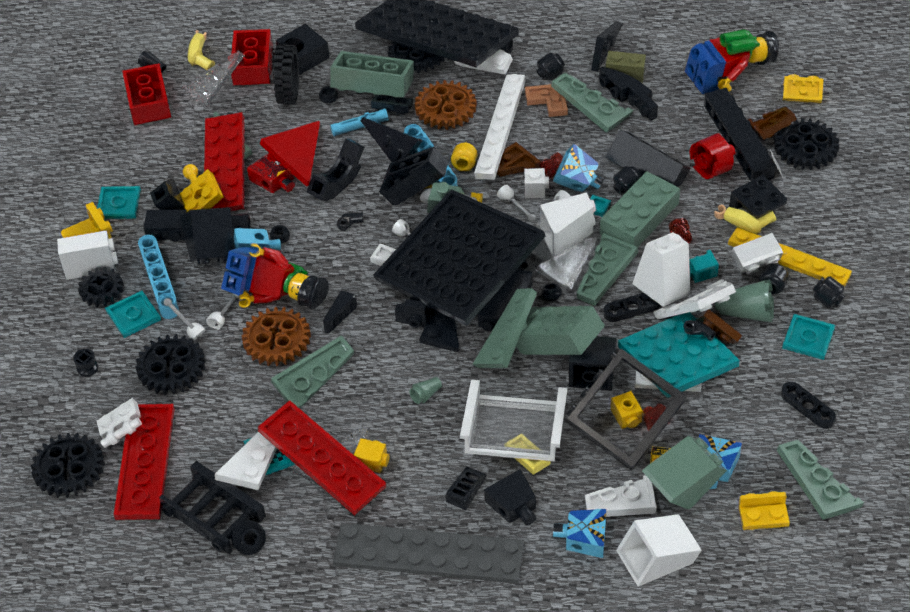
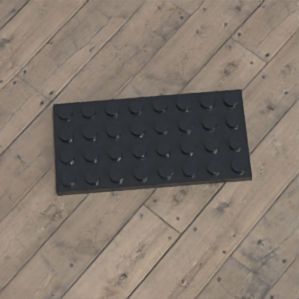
(438, 30)

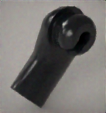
(348, 219)
(699, 328)

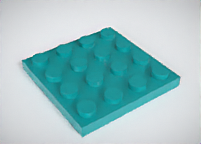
(677, 356)

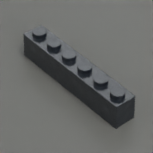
(739, 133)

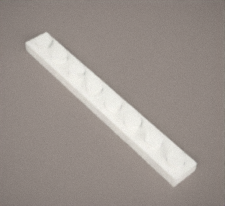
(500, 127)

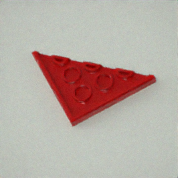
(295, 149)

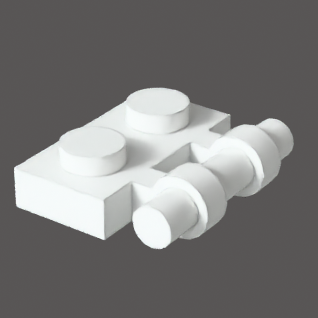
(119, 423)

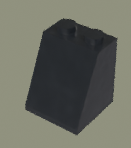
(208, 234)
(495, 307)
(585, 366)

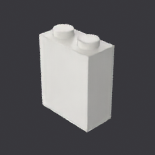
(86, 253)

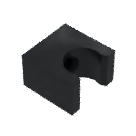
(310, 46)

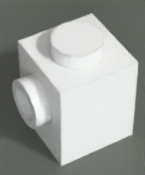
(535, 183)

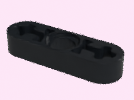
(628, 313)
(805, 396)

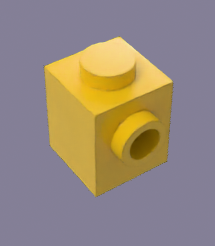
(626, 410)
(372, 454)

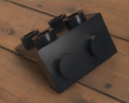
(757, 197)

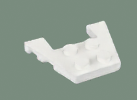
(715, 292)

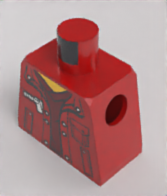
(270, 174)

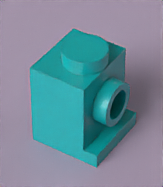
(703, 267)

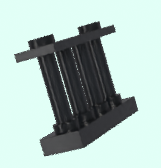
(233, 496)

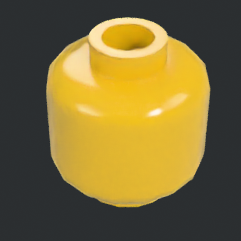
(464, 156)

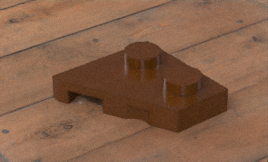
(773, 122)
(516, 160)
(723, 330)

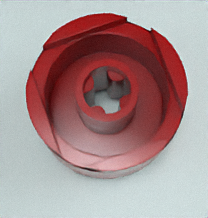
(712, 156)

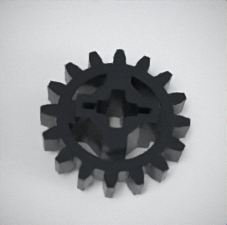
(100, 287)

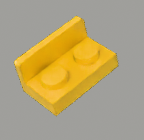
(802, 88)
(763, 510)

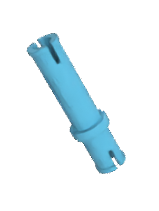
(355, 123)

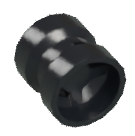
(85, 362)

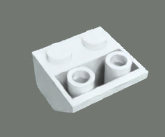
(757, 253)

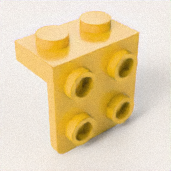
(93, 224)

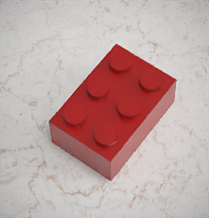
(257, 62)
(146, 94)

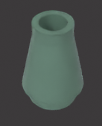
(424, 390)

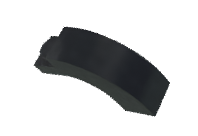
(340, 175)

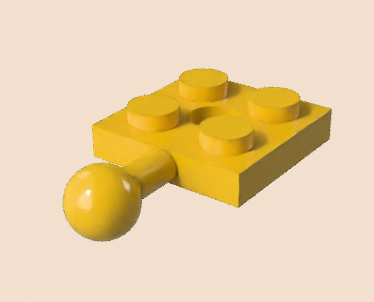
(202, 185)

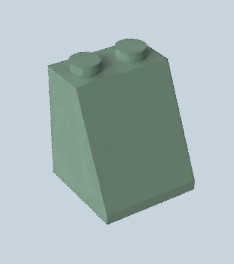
(685, 472)

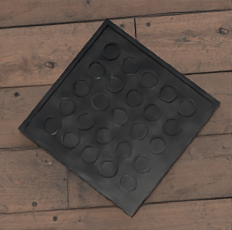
(459, 256)

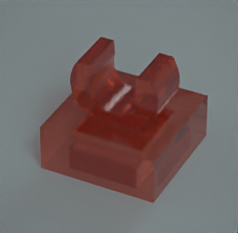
(653, 414)

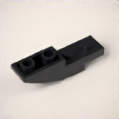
(626, 87)

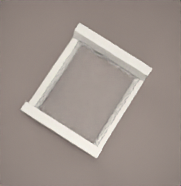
(512, 425)

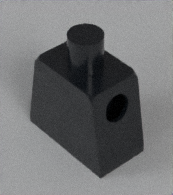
(512, 498)

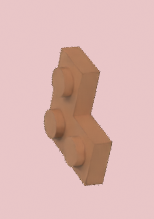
(545, 94)

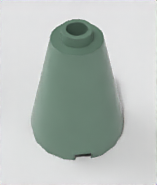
(750, 302)

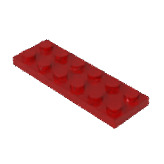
(226, 157)
(322, 457)
(145, 464)

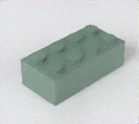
(371, 74)
(640, 209)
(559, 330)

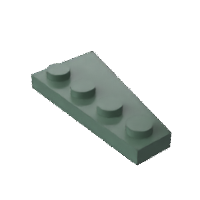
(600, 110)
(608, 263)
(506, 333)
(312, 372)
(817, 482)

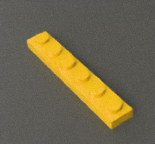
(797, 260)

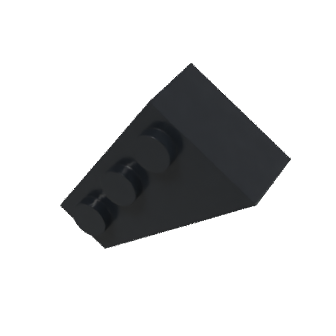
(412, 174)

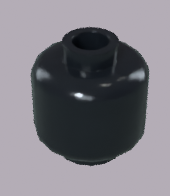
(550, 66)
(626, 179)
(777, 275)
(829, 291)

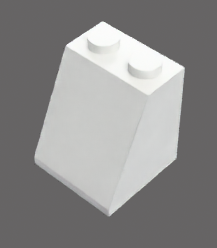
(567, 222)
(664, 269)
(657, 548)

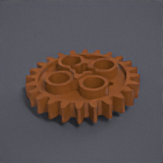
(445, 104)
(289, 341)

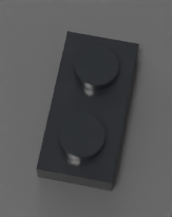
(397, 104)

